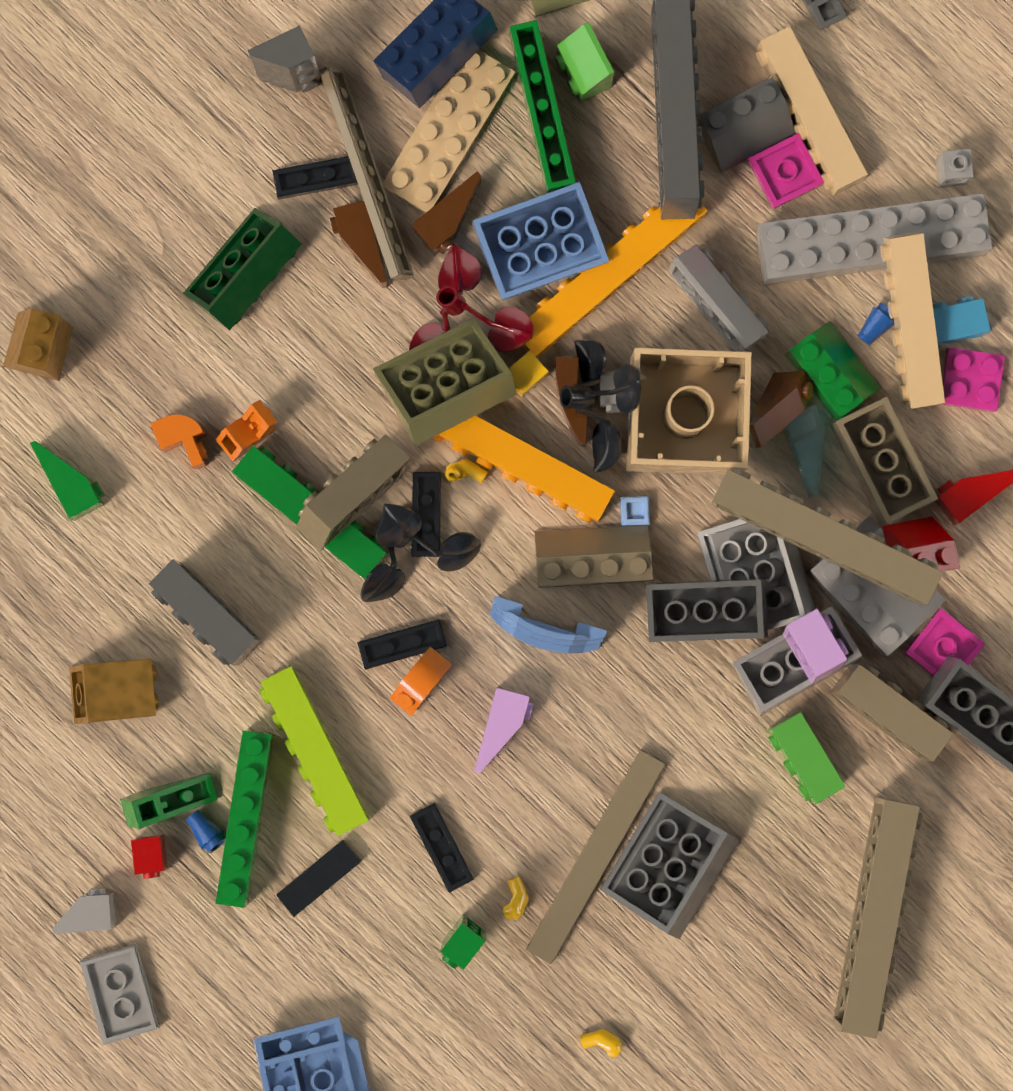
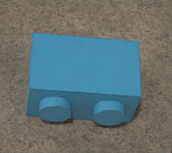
(960, 321)

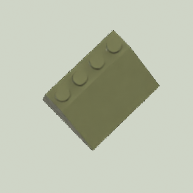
(445, 381)

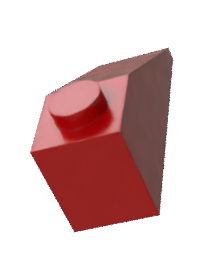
(969, 494)

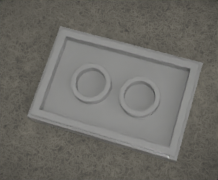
(119, 994)

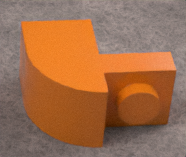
(178, 431)
(247, 431)
(420, 681)

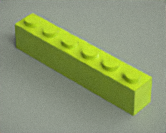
(314, 750)

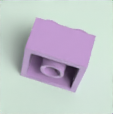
(815, 645)

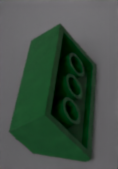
(242, 268)

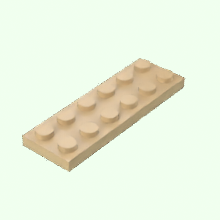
(448, 131)

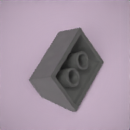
(286, 62)
(746, 124)

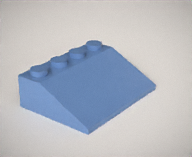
(540, 241)

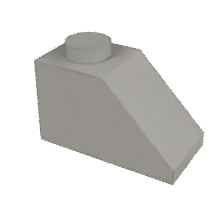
(89, 913)

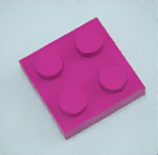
(785, 171)
(972, 379)
(940, 639)

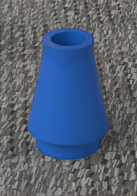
(876, 324)
(207, 833)

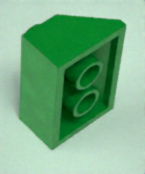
(834, 370)

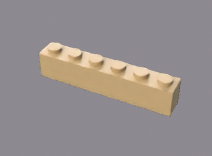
(811, 111)
(913, 320)

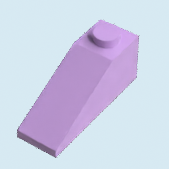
(504, 720)

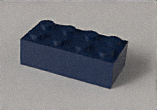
(435, 47)

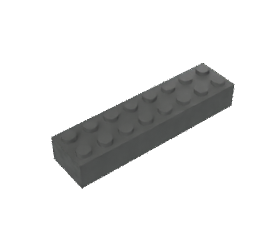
(677, 108)

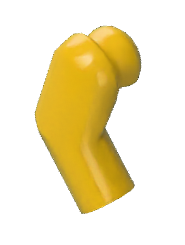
(465, 468)
(518, 901)
(604, 1039)

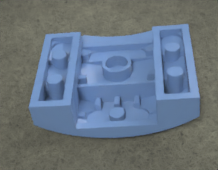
(544, 636)
(310, 1059)

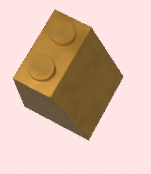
(38, 343)
(113, 691)

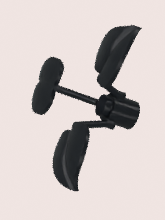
(592, 364)
(396, 529)

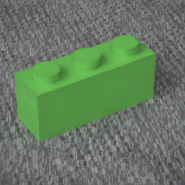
(805, 758)

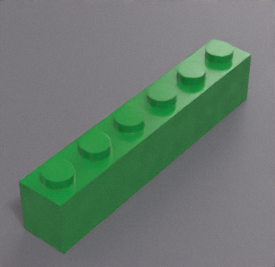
(541, 106)
(288, 495)
(244, 818)

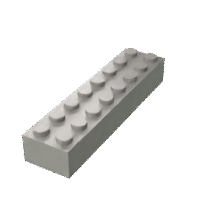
(852, 239)

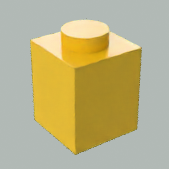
(527, 373)

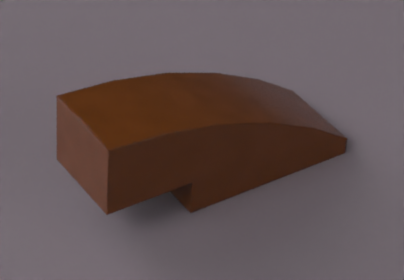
(567, 374)

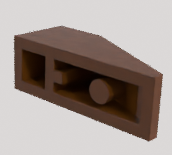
(443, 221)
(358, 236)
(779, 405)

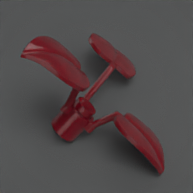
(462, 273)

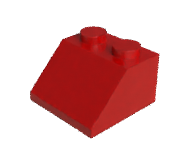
(925, 540)

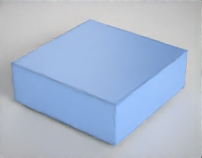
(634, 511)

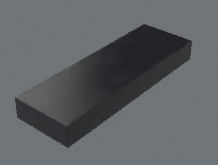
(314, 177)
(427, 503)
(401, 644)
(441, 847)
(318, 878)

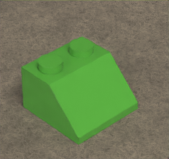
(584, 63)

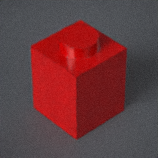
(149, 856)

